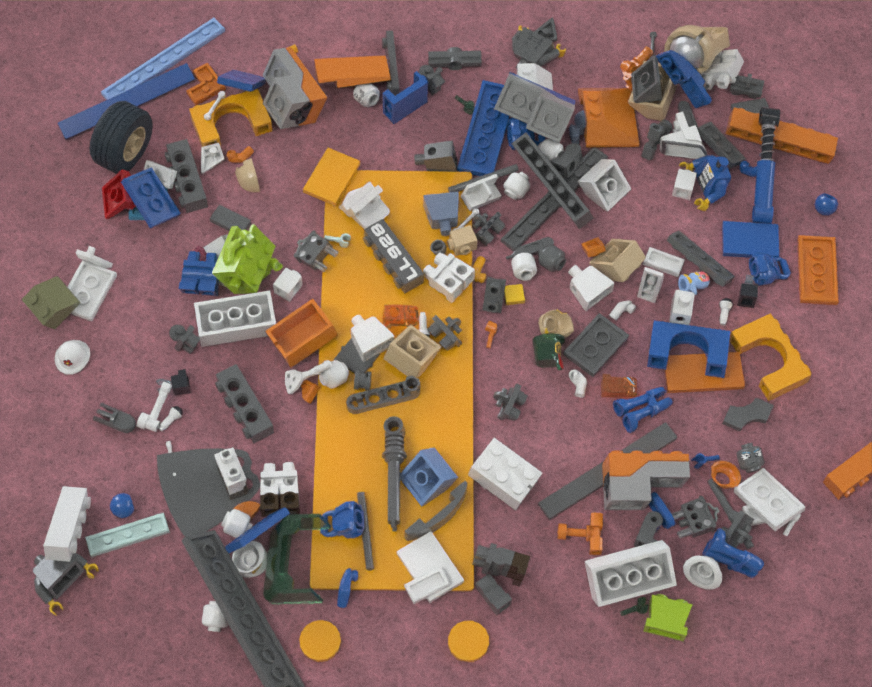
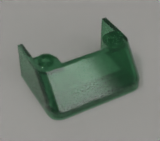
(278, 583)

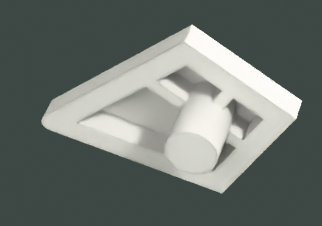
(210, 157)
(91, 258)

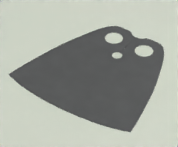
(197, 491)

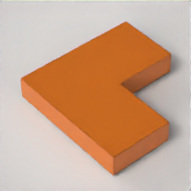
(207, 87)

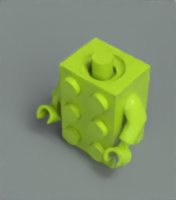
(245, 260)

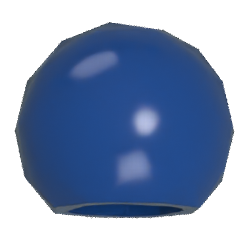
(826, 204)
(122, 505)

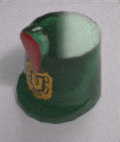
(548, 350)

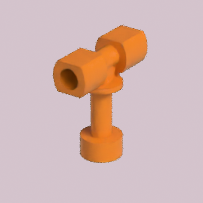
(591, 533)

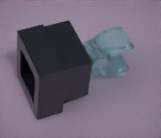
(748, 293)
(179, 383)

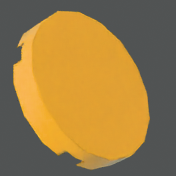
(320, 641)
(468, 641)

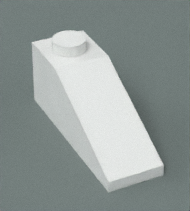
(650, 285)

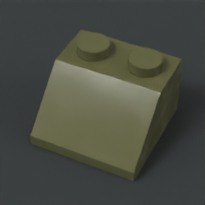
(51, 302)

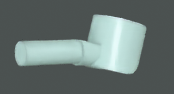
(339, 239)

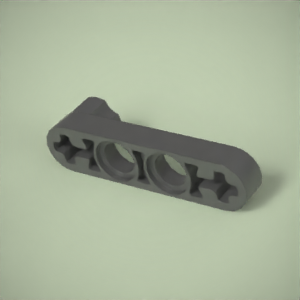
(381, 392)

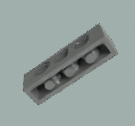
(192, 200)
(232, 378)

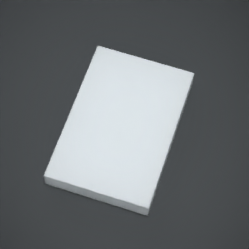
(90, 286)
(769, 499)
(426, 555)

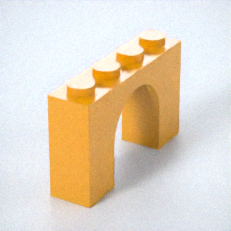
(246, 103)
(767, 332)

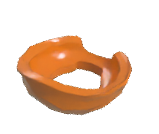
(728, 469)

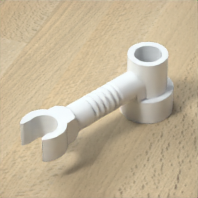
(150, 421)

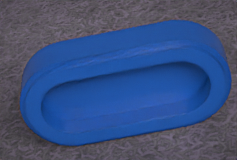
(658, 505)

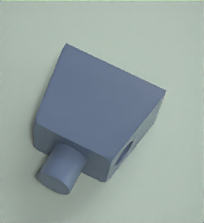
(442, 211)

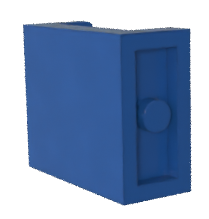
(407, 101)

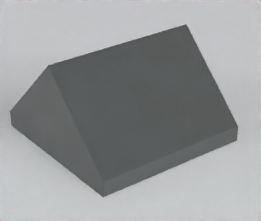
(646, 82)

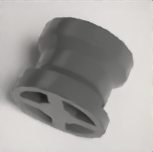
(362, 380)

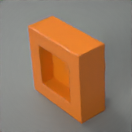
(593, 247)

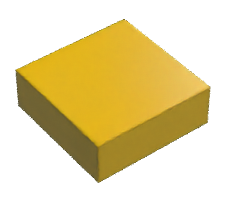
(514, 294)

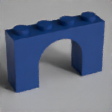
(712, 342)

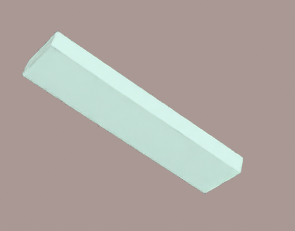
(127, 534)

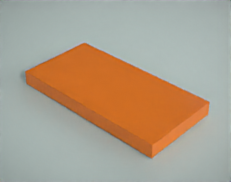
(817, 270)
(687, 374)

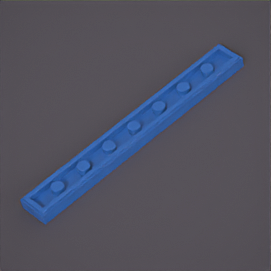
(135, 96)

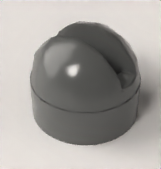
(438, 246)

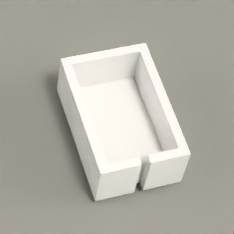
(504, 473)

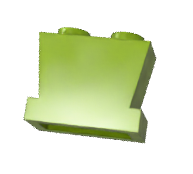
(667, 617)

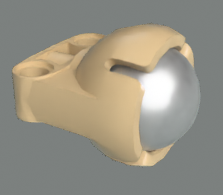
(698, 44)

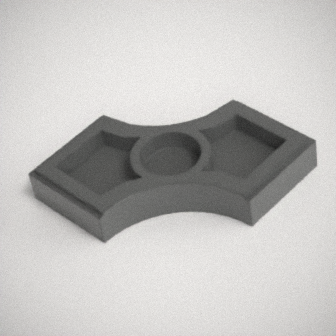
(740, 416)

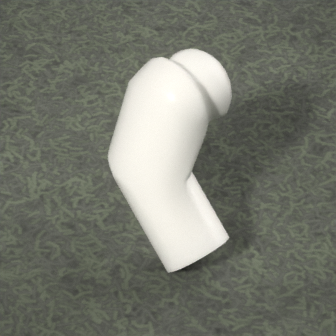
(579, 381)

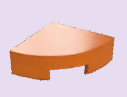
(309, 390)
(249, 507)

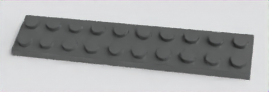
(241, 610)

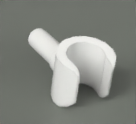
(790, 525)

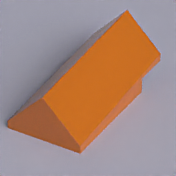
(352, 70)

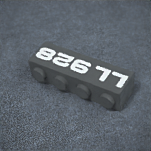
(393, 256)

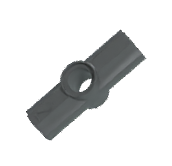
(454, 58)

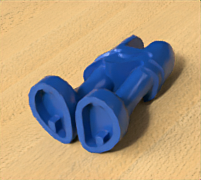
(631, 419)
(735, 559)

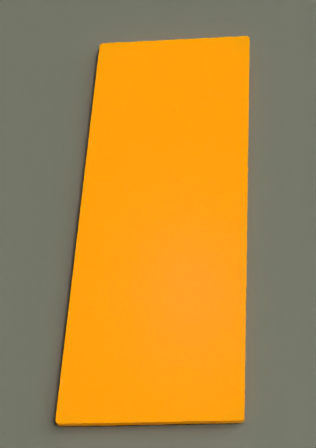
(440, 417)

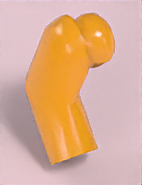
(479, 277)

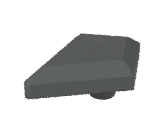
(548, 30)

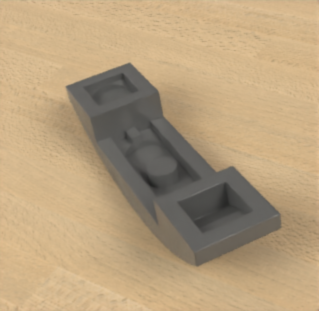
(419, 528)

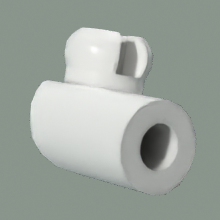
(622, 307)

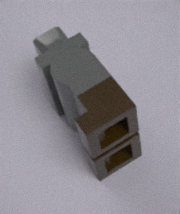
(502, 562)

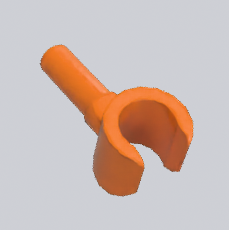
(492, 328)

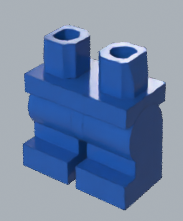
(198, 275)

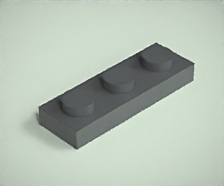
(720, 144)

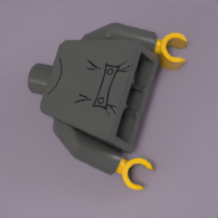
(534, 48)
(57, 576)

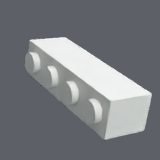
(66, 524)

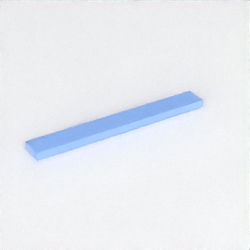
(166, 58)

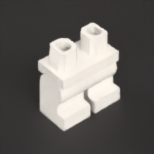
(723, 69)
(449, 276)

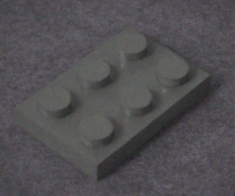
(596, 345)

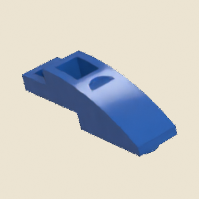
(685, 74)

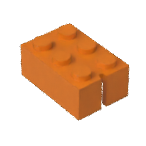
(301, 333)

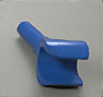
(701, 459)

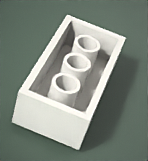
(234, 318)
(630, 573)

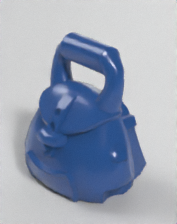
(517, 128)
(766, 268)
(346, 520)

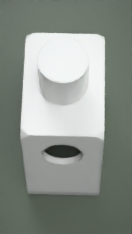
(589, 285)
(681, 307)
(370, 337)

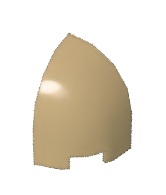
(247, 176)

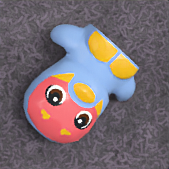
(694, 281)

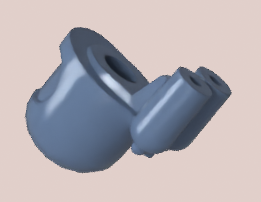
(579, 127)

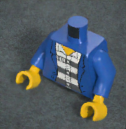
(712, 178)

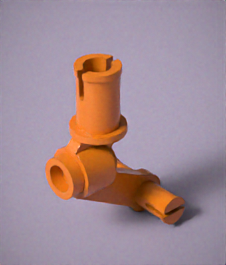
(629, 67)

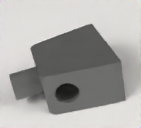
(438, 157)

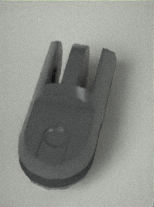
(118, 420)

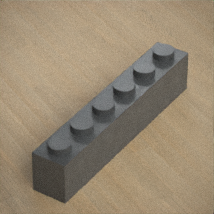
(552, 180)

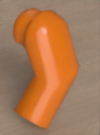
(235, 157)

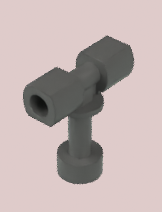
(654, 135)

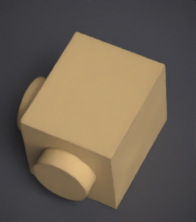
(462, 241)

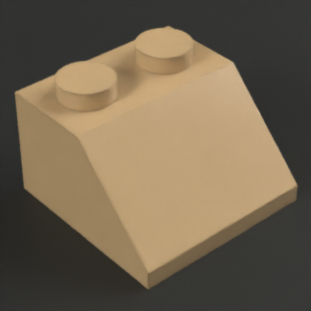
(619, 259)
(411, 352)

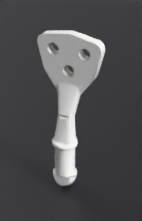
(294, 378)

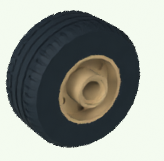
(120, 137)

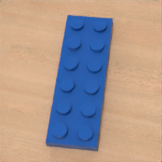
(484, 133)

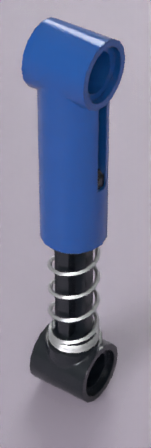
(765, 172)

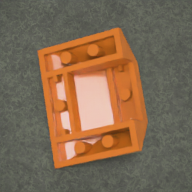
(608, 117)

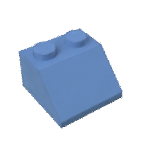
(427, 476)

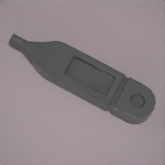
(684, 107)
(532, 248)

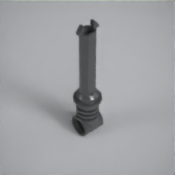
(394, 456)

